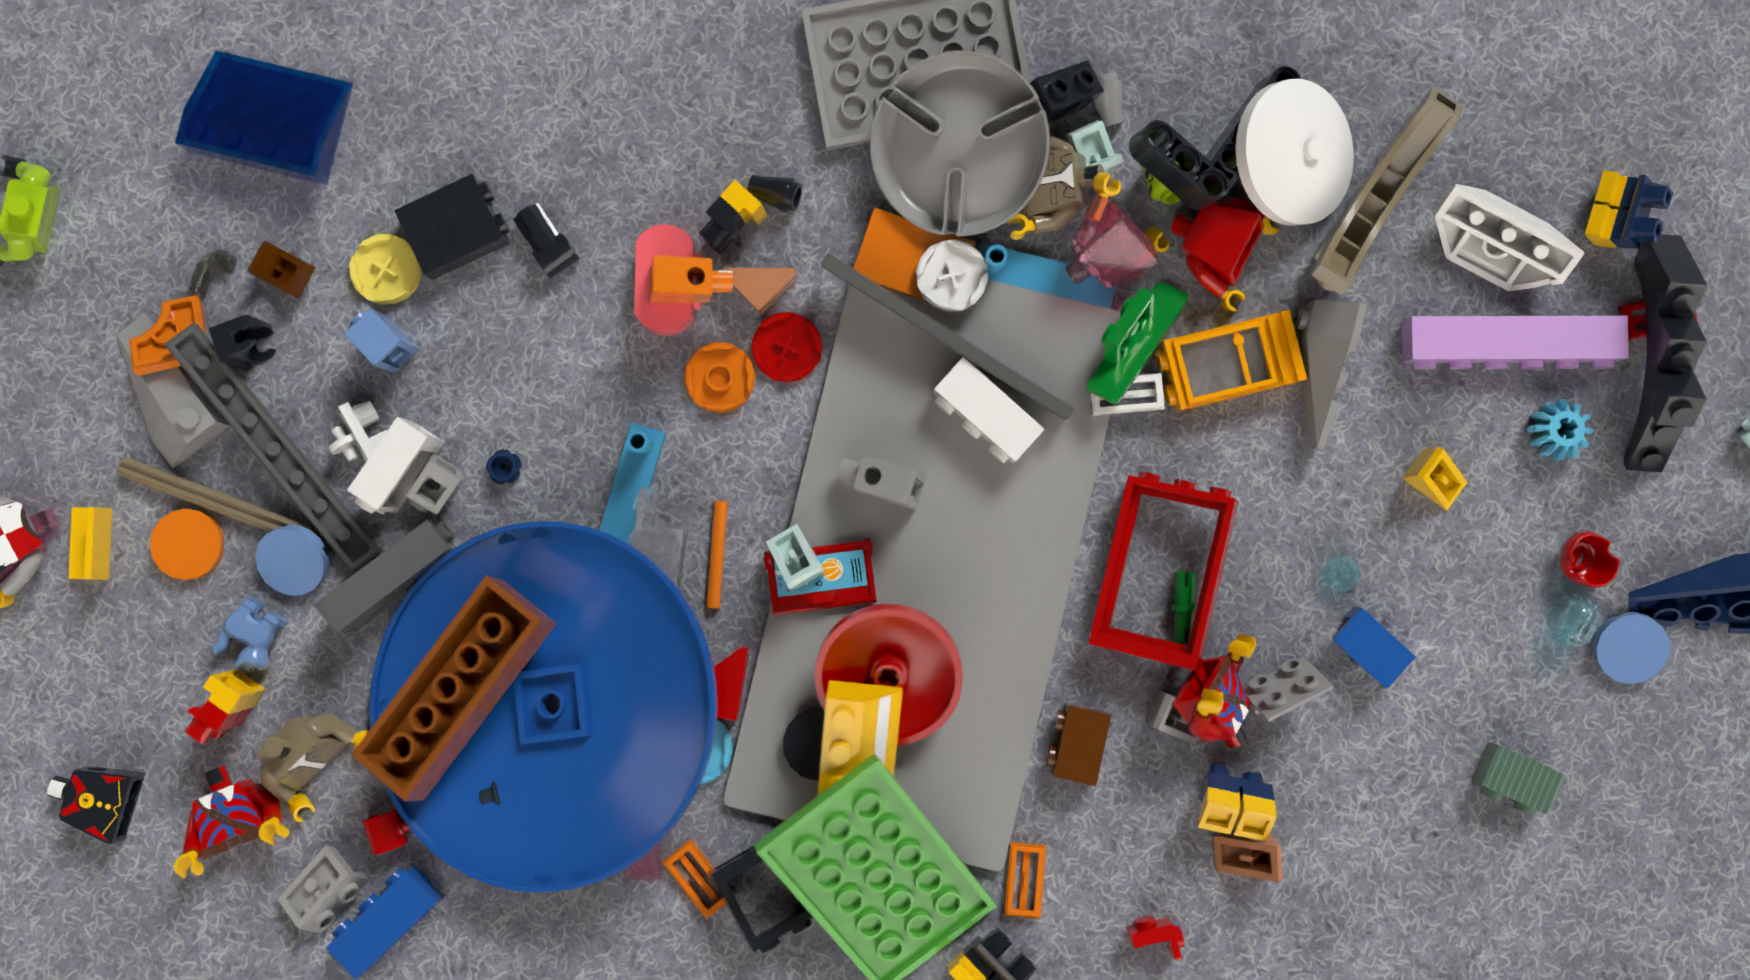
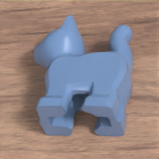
(255, 633)

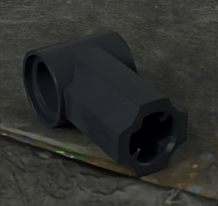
(549, 247)

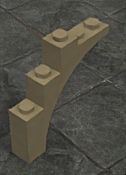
(1377, 196)

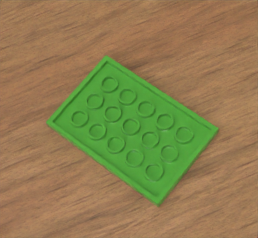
(876, 873)

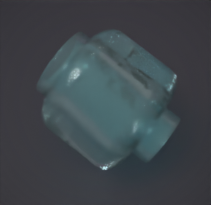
(1574, 620)

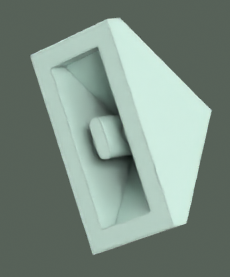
(795, 557)

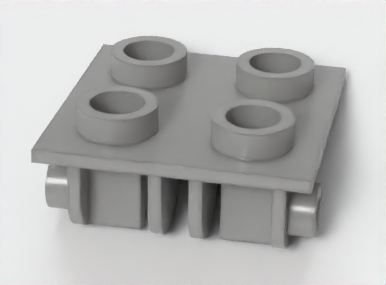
(1286, 688)

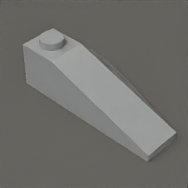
(1325, 342)
(172, 404)

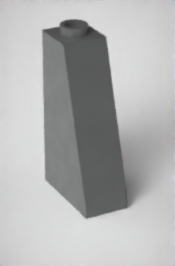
(385, 578)

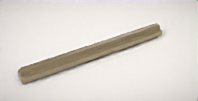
(205, 496)

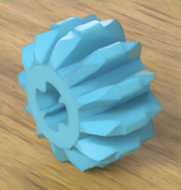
(1550, 421)

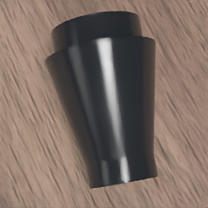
(776, 191)

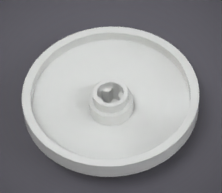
(1294, 152)

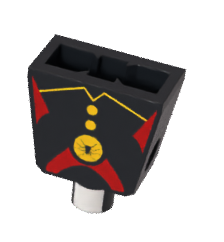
(98, 800)

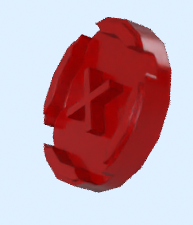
(786, 347)

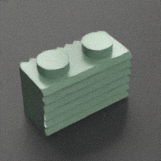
(1517, 778)

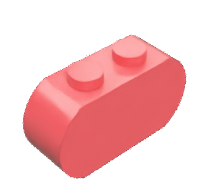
(662, 318)

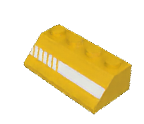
(856, 725)

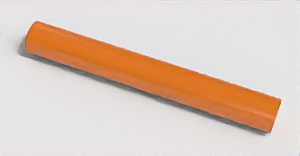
(716, 554)

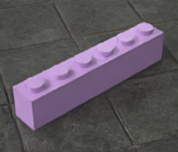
(1514, 340)

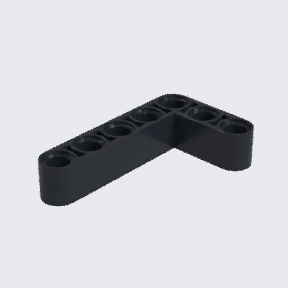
(1195, 167)

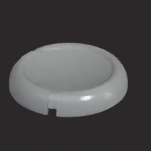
(960, 143)

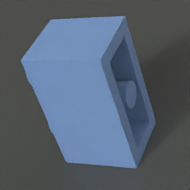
(380, 340)

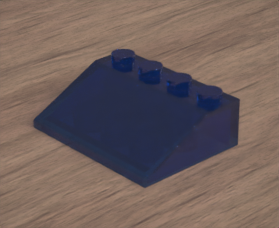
(265, 117)

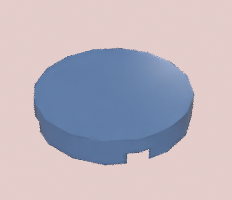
(292, 560)
(1631, 647)

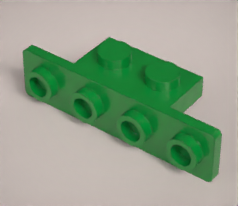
(1135, 338)

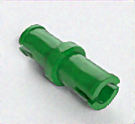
(1184, 605)

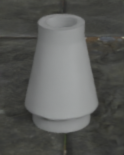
(1110, 101)

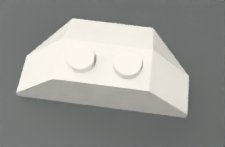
(1503, 241)

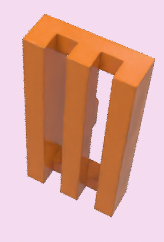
(1027, 848)
(686, 886)

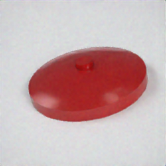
(895, 649)

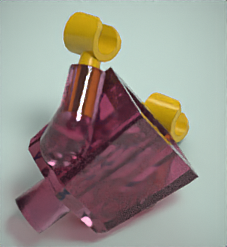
(1111, 242)

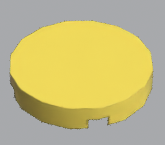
(385, 269)

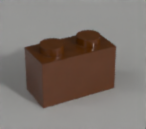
(1078, 744)

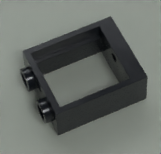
(770, 938)

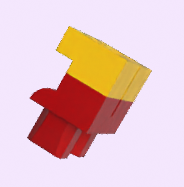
(227, 706)

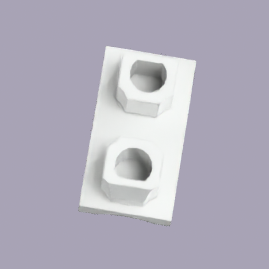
(355, 420)

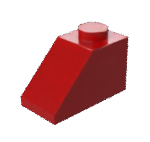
(730, 683)

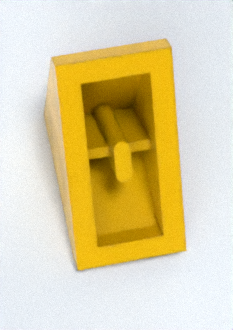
(1436, 476)

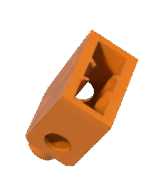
(671, 284)

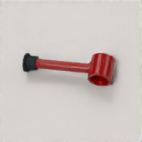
(390, 830)

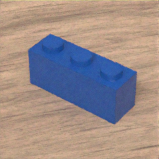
(383, 920)

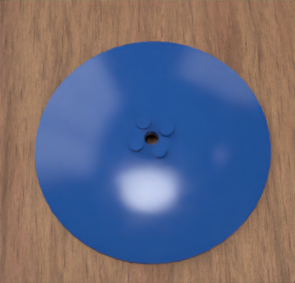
(632, 724)

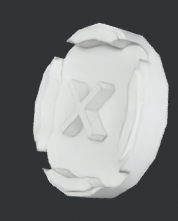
(951, 275)

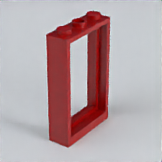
(1144, 646)

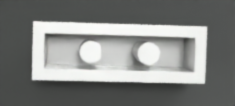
(987, 411)

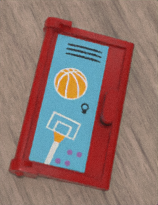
(846, 579)

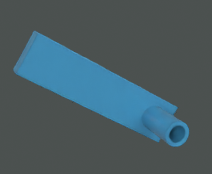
(1042, 276)
(634, 472)

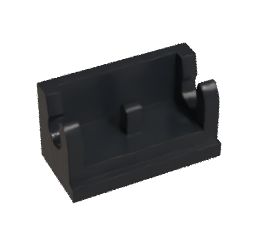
(237, 341)

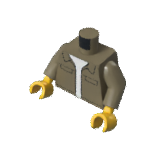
(1060, 192)
(300, 753)

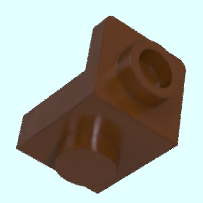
(281, 269)

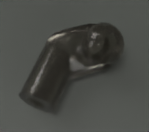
(208, 266)

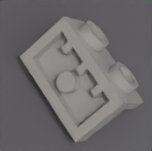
(321, 891)

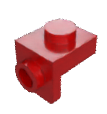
(1151, 931)

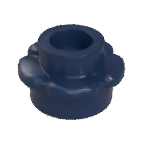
(497, 460)

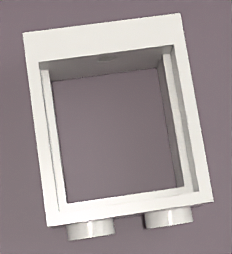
(393, 466)

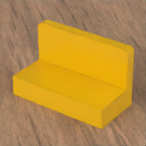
(90, 543)

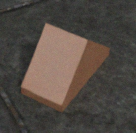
(762, 285)
(1248, 856)

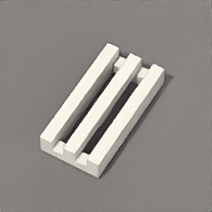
(1158, 392)

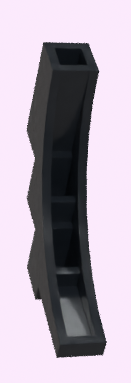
(1675, 342)

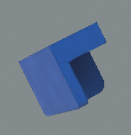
(1372, 647)

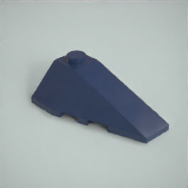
(1704, 595)

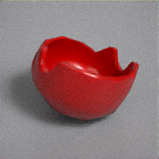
(1595, 549)

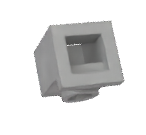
(440, 471)

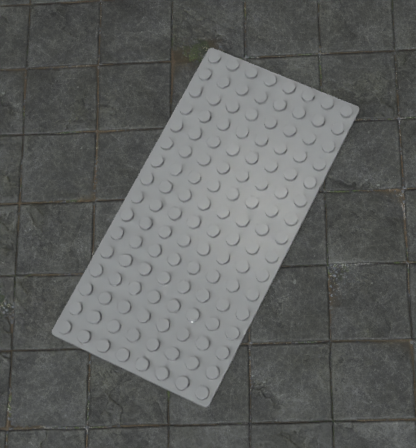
(978, 555)

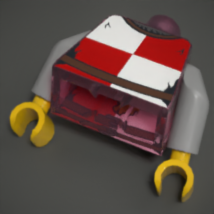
(21, 545)

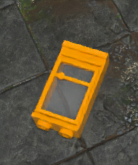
(1230, 361)

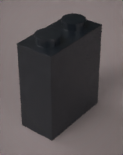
(453, 226)

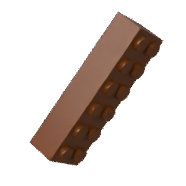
(453, 689)

